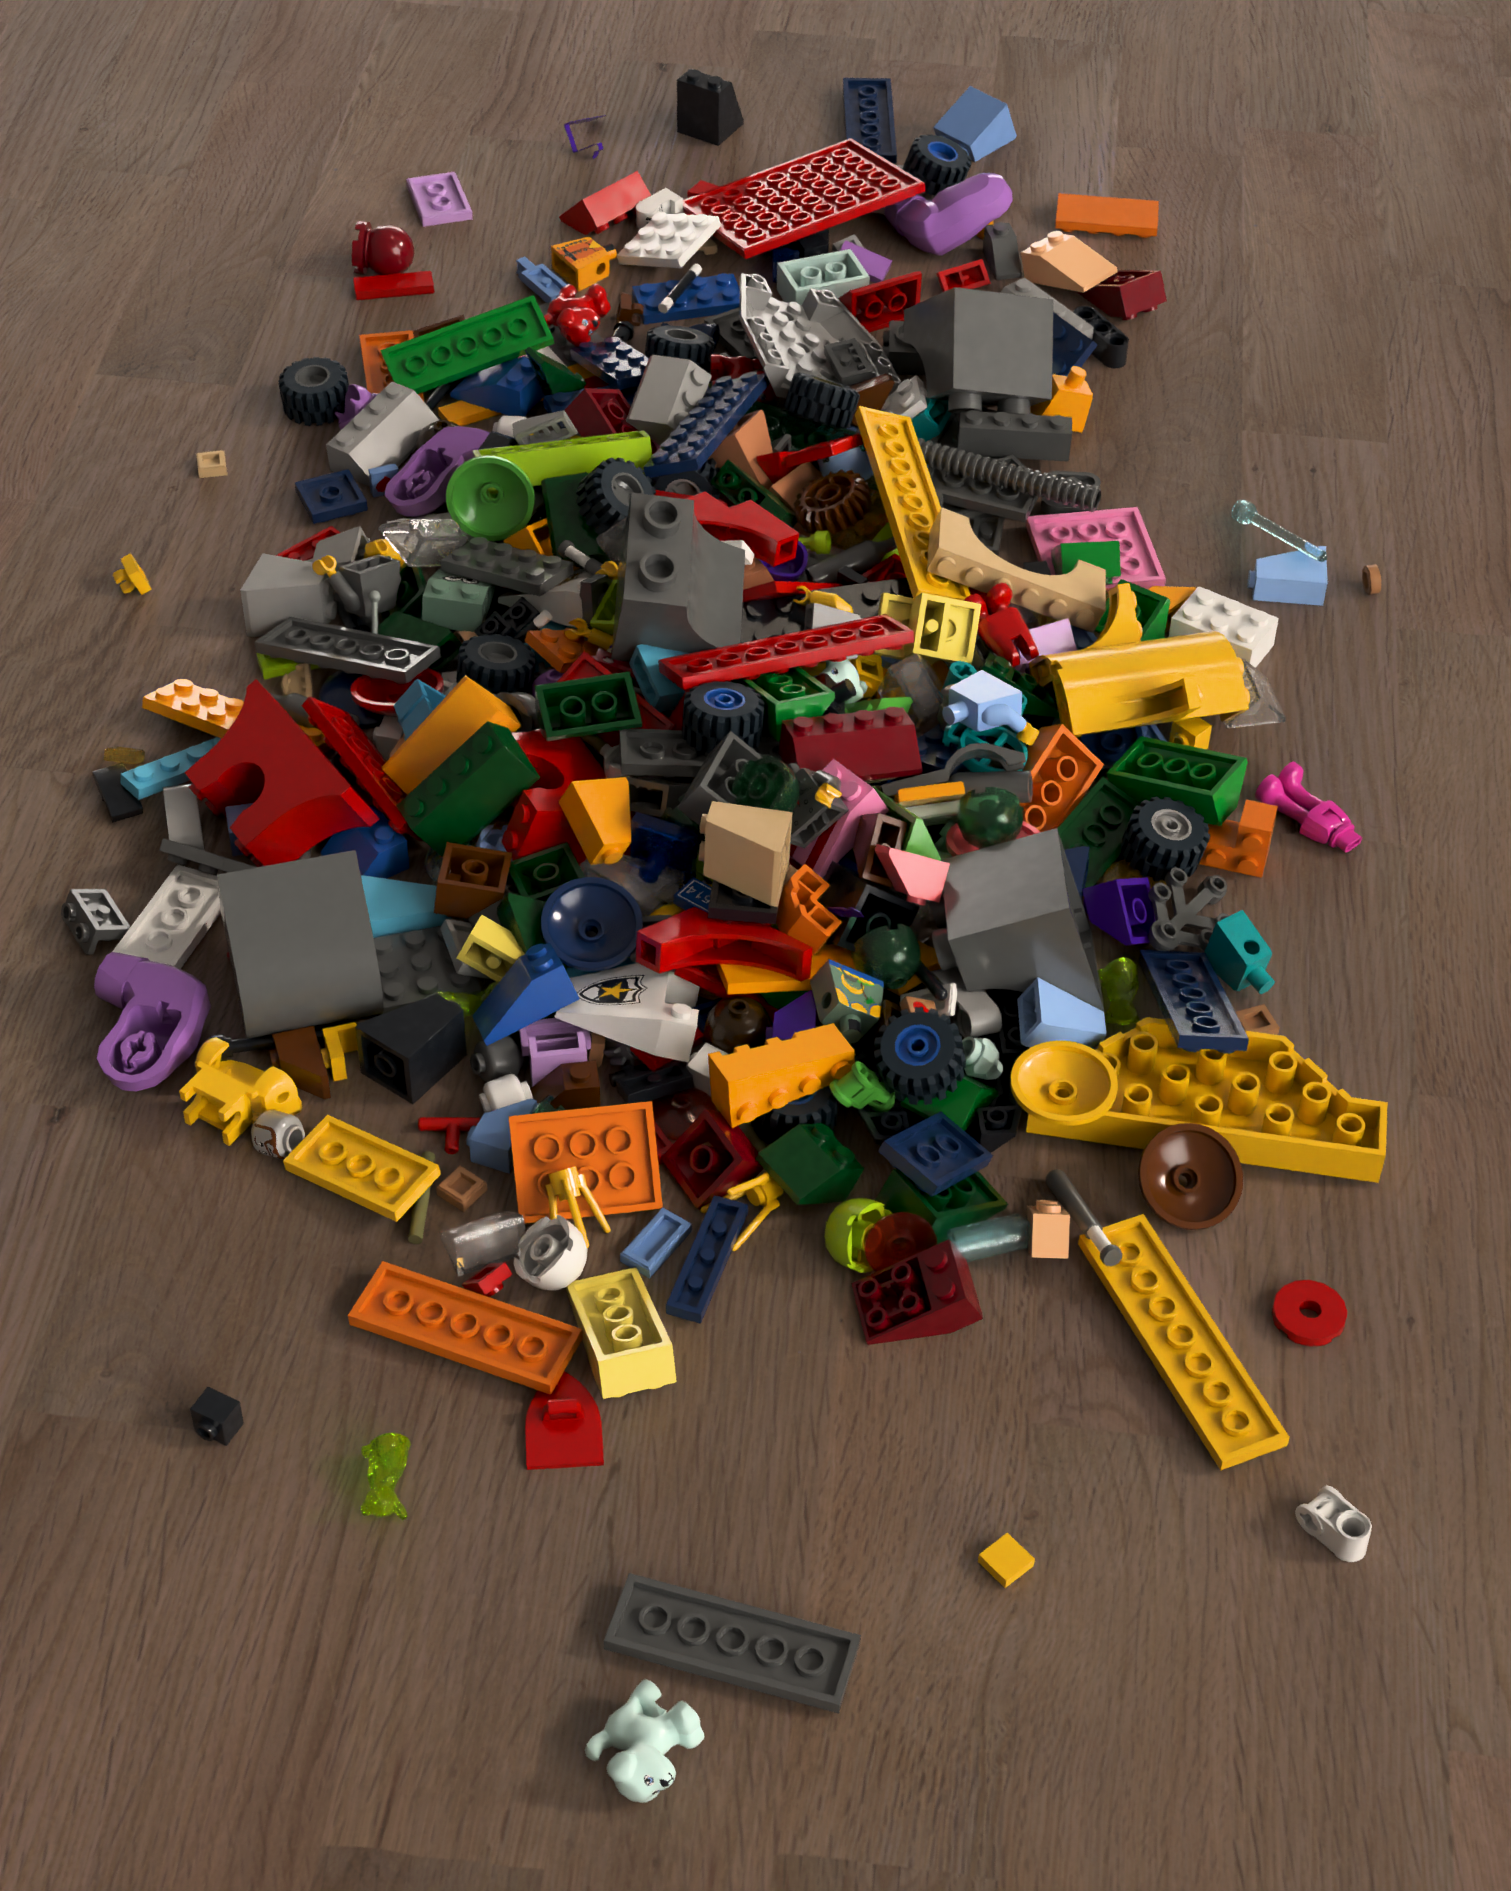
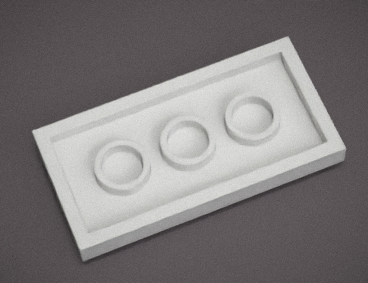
(174, 918)

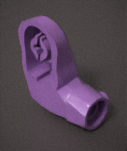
(952, 214)
(158, 1020)

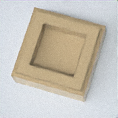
(211, 464)

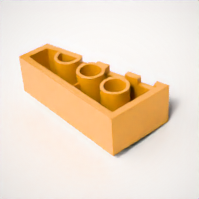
(777, 1073)

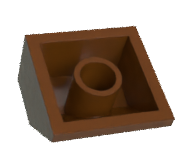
(470, 879)

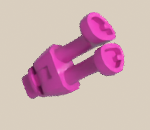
(1319, 820)

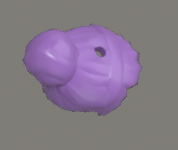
(355, 400)

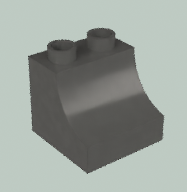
(984, 348)
(675, 581)
(1016, 918)

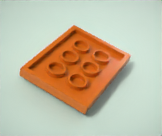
(605, 1143)

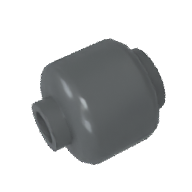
(497, 1059)

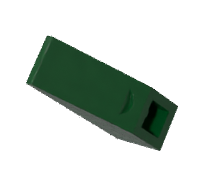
(741, 487)
(1039, 699)

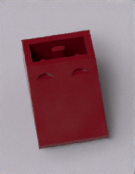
(918, 1297)

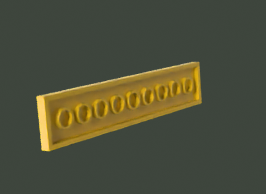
(906, 496)

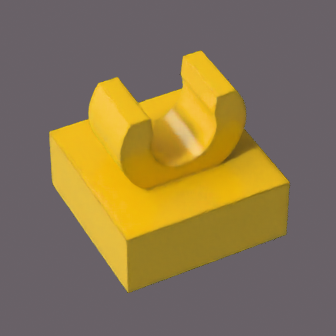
(133, 575)

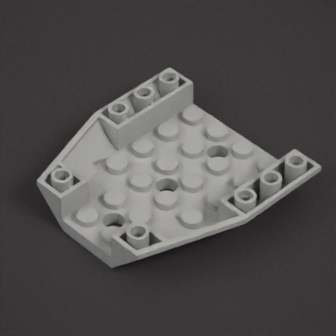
(793, 336)

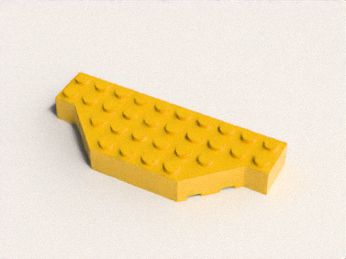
(1260, 1100)

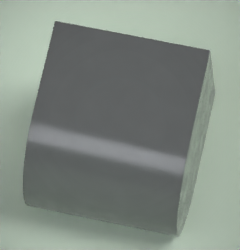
(300, 944)

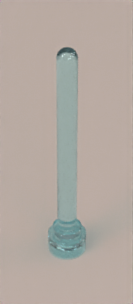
(1246, 513)

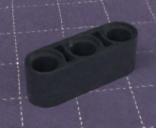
(1110, 341)

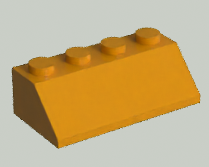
(445, 730)

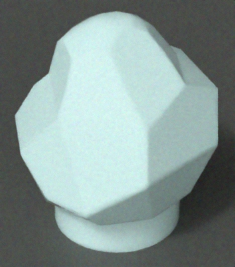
(981, 1058)

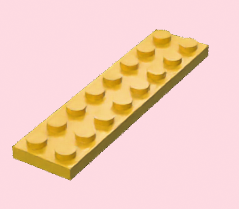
(1186, 1345)

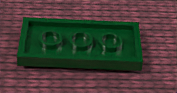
(1100, 825)

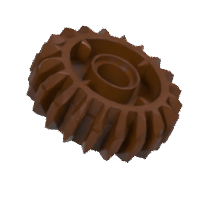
(833, 502)

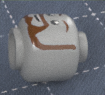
(276, 1133)

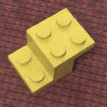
(941, 626)

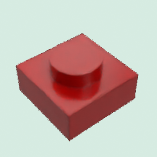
(489, 1279)

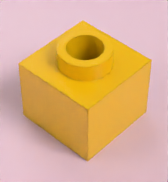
(1191, 732)

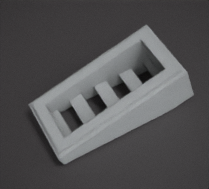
(525, 427)

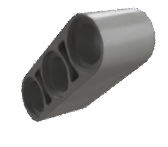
(183, 816)
(975, 1010)

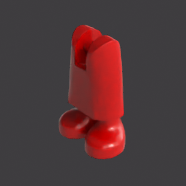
(1004, 626)

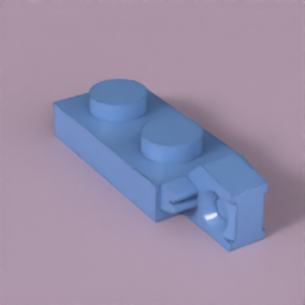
(539, 279)

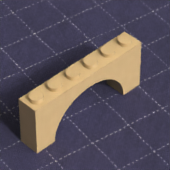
(963, 558)

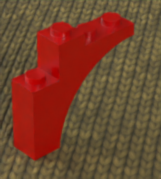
(762, 531)
(699, 940)

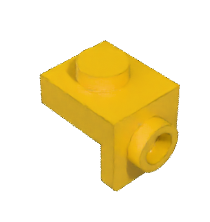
(338, 1041)

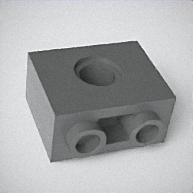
(902, 355)

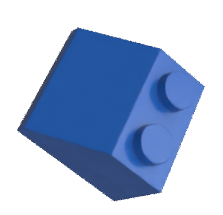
(378, 848)

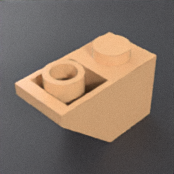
(1048, 1230)

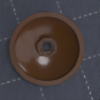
(1207, 1164)

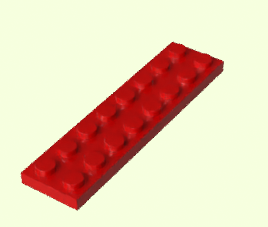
(787, 651)

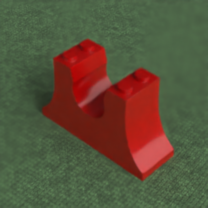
(286, 777)
(537, 815)

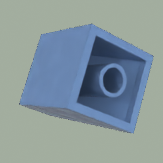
(977, 124)

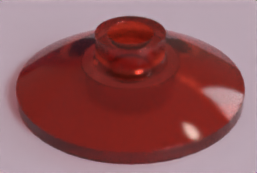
(679, 1111)
(879, 1244)

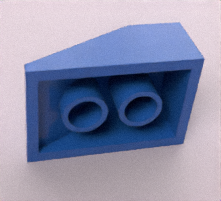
(504, 388)
(526, 994)

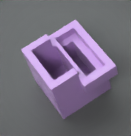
(551, 1044)

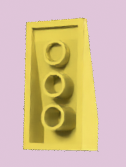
(622, 1333)

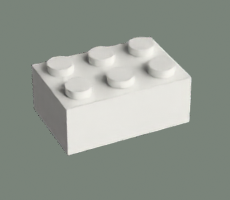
(1246, 628)

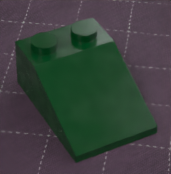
(959, 1205)

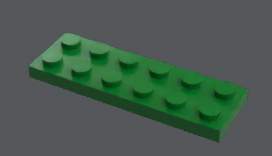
(468, 346)

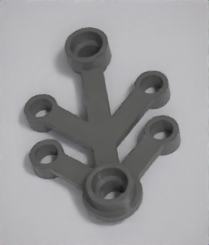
(1165, 934)

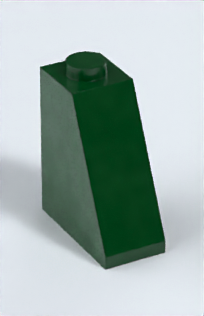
(415, 629)
(523, 919)

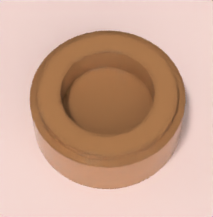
(1371, 579)

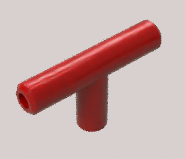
(451, 1125)

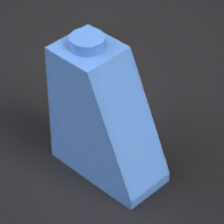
(1289, 579)
(1056, 1015)

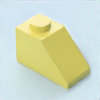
(490, 949)

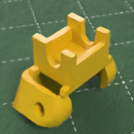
(234, 1092)

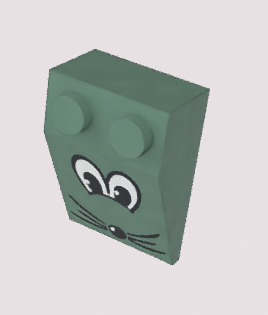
(456, 601)

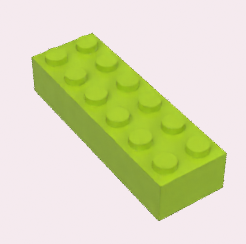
(573, 455)

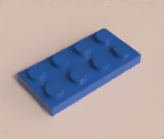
(702, 298)

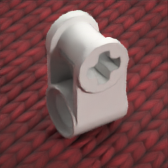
(1332, 1521)

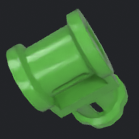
(862, 1088)

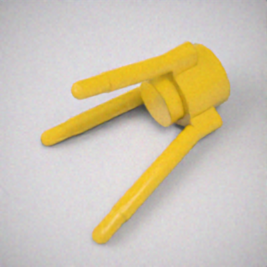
(566, 1186)
(759, 1191)

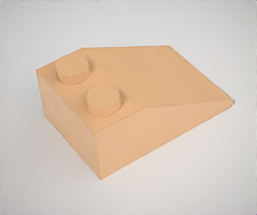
(1065, 263)

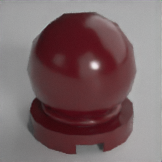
(382, 249)

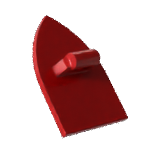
(563, 1428)

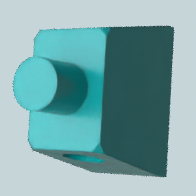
(1240, 954)

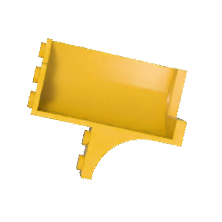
(1140, 682)

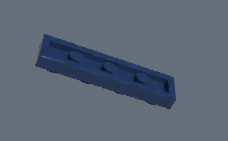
(707, 1259)

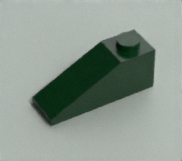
(553, 375)

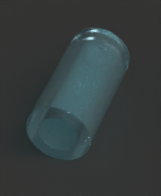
(991, 1237)

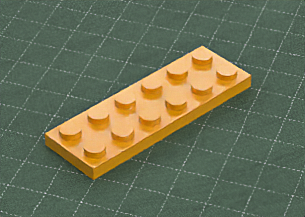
(205, 709)

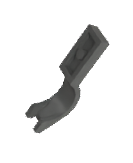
(1007, 758)

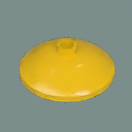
(1064, 1083)

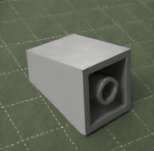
(282, 590)

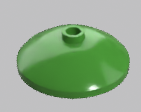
(486, 513)

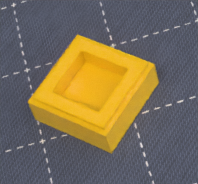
(1006, 1560)

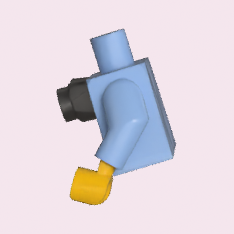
(984, 704)

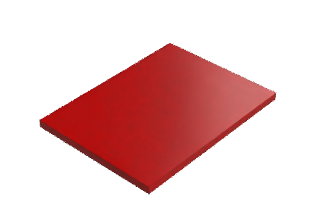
(803, 197)

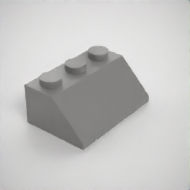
(666, 395)

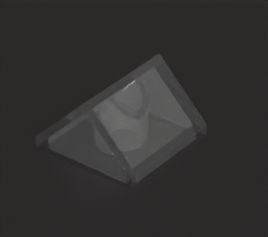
(1263, 703)
(484, 1241)

